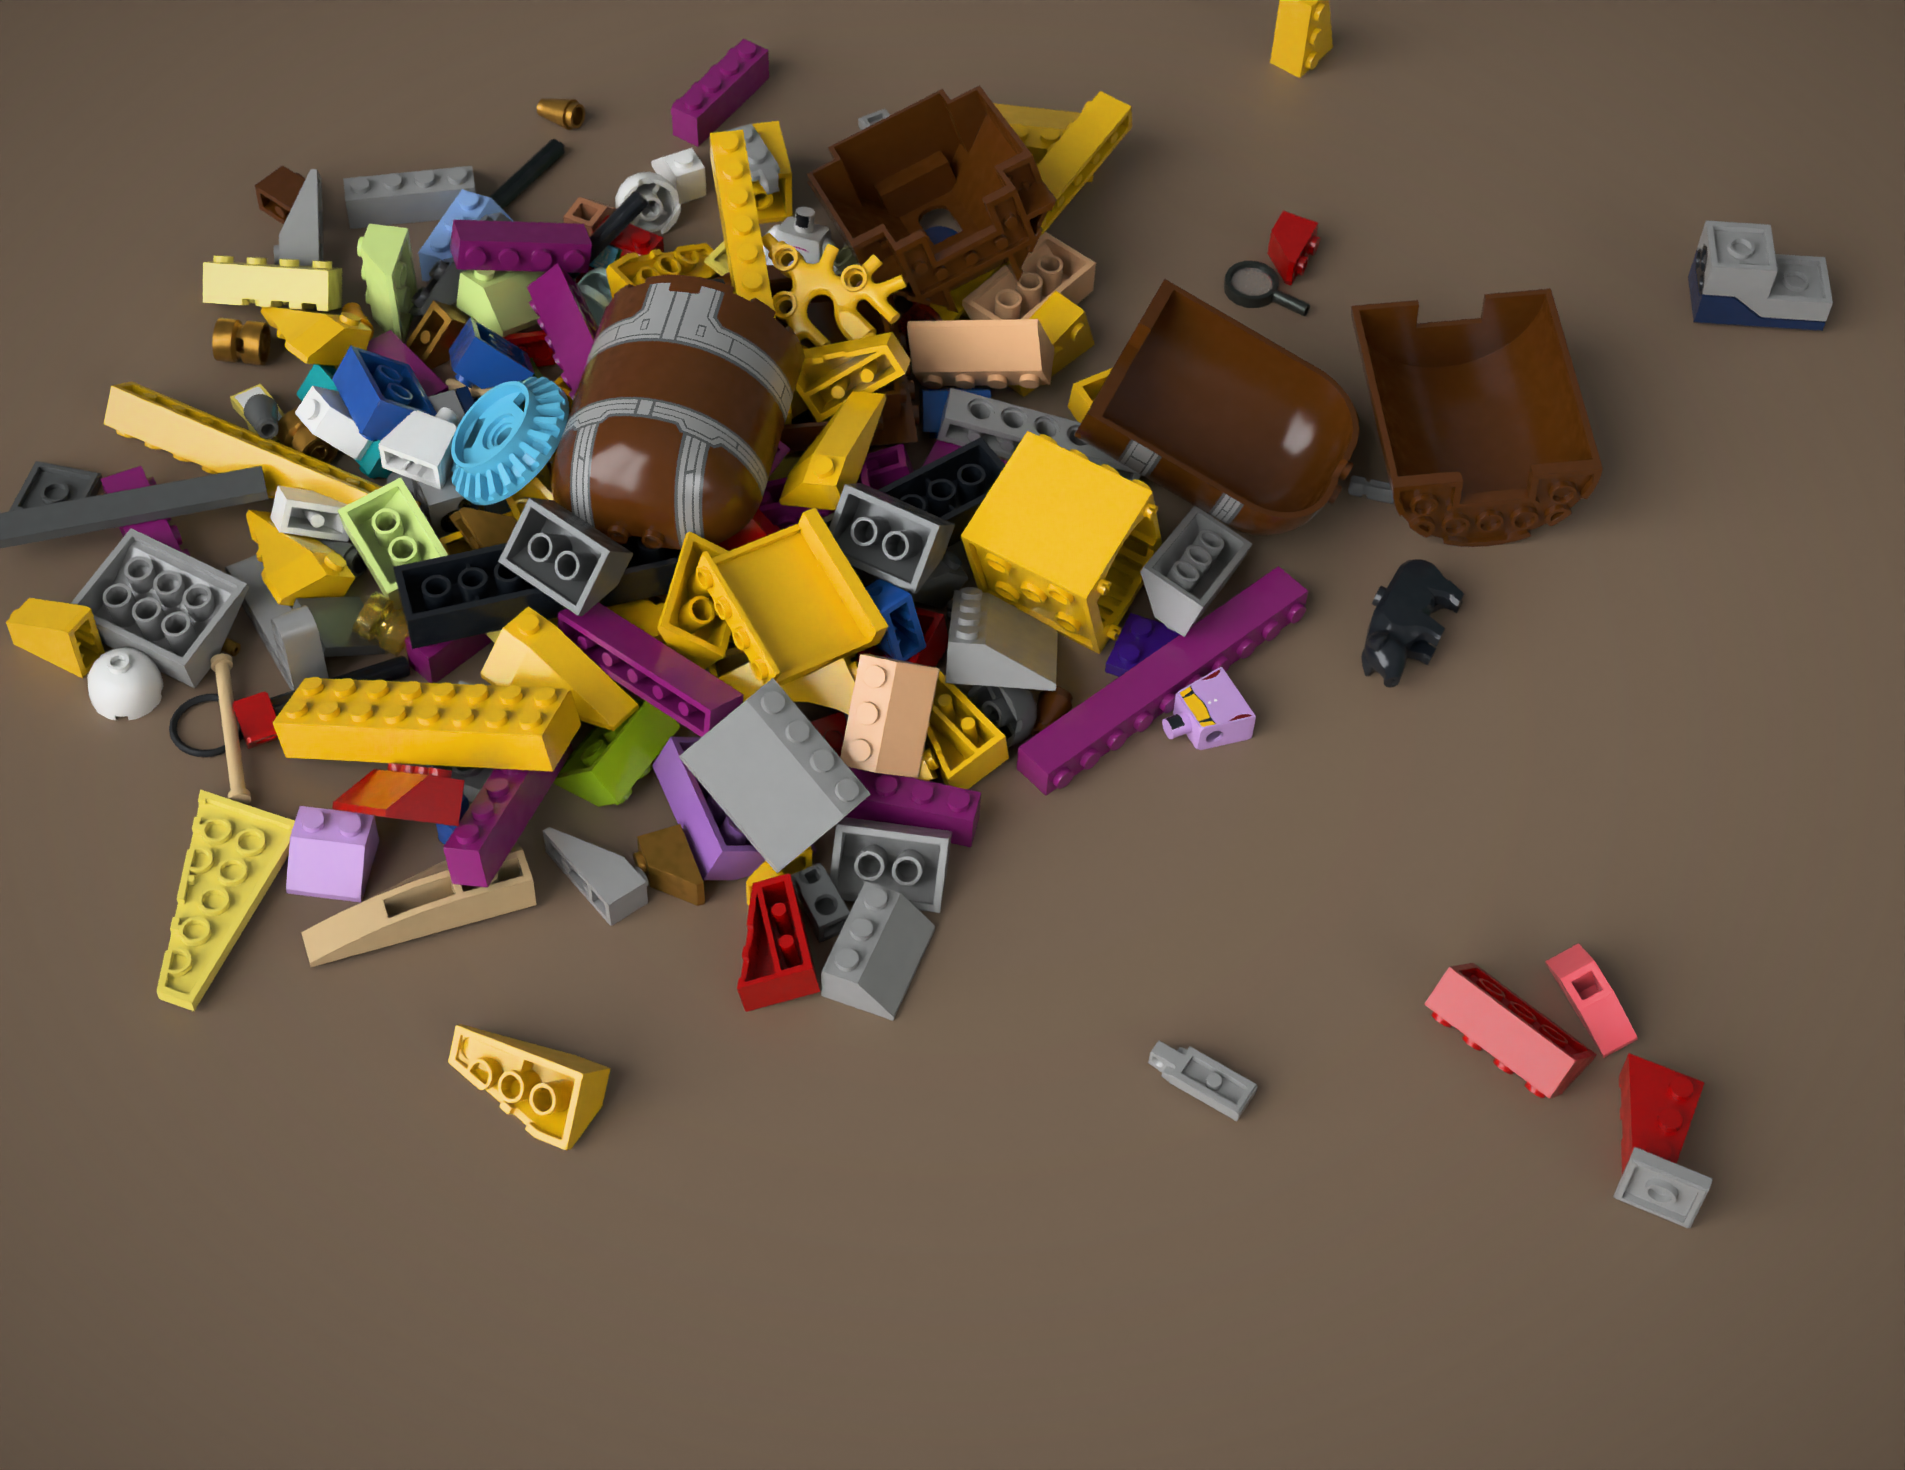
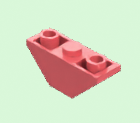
(1592, 999)

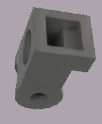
(820, 901)

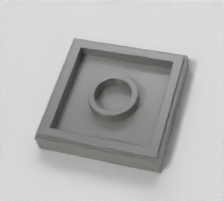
(1662, 1188)

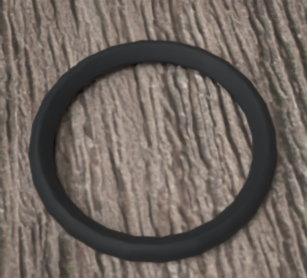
(173, 728)

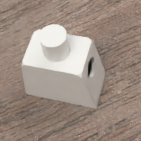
(421, 447)

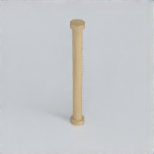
(221, 665)

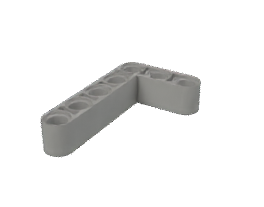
(287, 633)

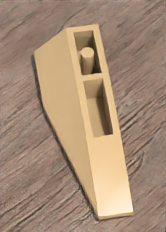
(420, 908)

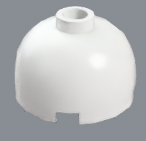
(662, 200)
(124, 684)

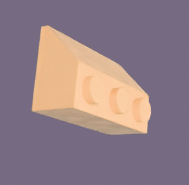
(889, 716)

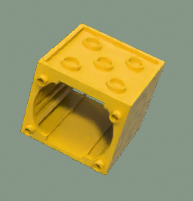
(1063, 540)

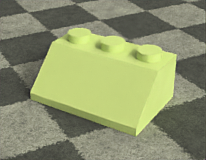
(389, 276)
(498, 299)
(390, 533)

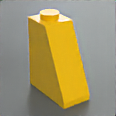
(57, 633)

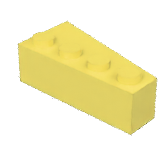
(272, 283)

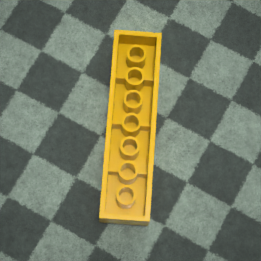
(428, 723)

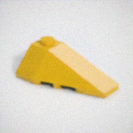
(682, 261)
(540, 655)
(541, 1086)

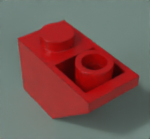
(1291, 244)

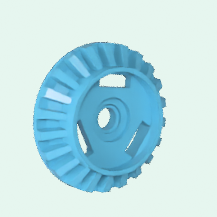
(501, 445)

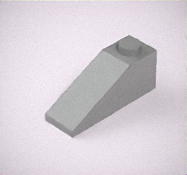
(303, 229)
(599, 874)

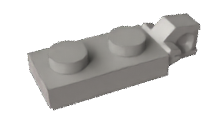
(761, 161)
(1204, 1078)

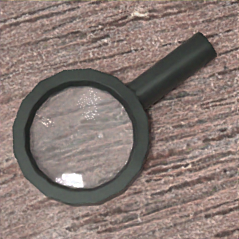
(1257, 285)

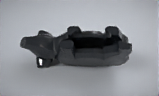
(1403, 622)

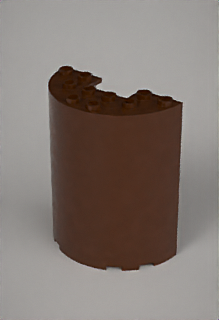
(1478, 417)

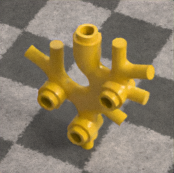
(819, 279)

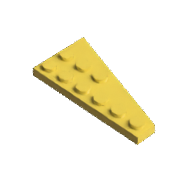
(222, 882)

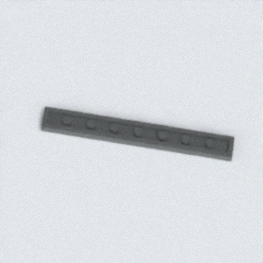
(132, 506)

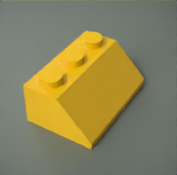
(689, 614)

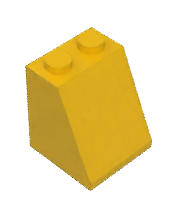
(778, 205)

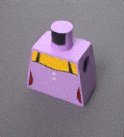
(1210, 713)

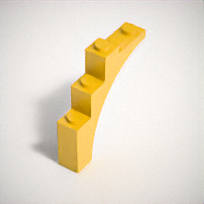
(827, 687)

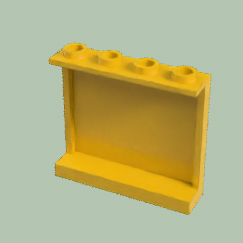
(792, 601)

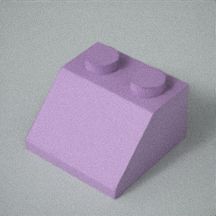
(331, 854)

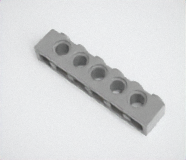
(1005, 424)

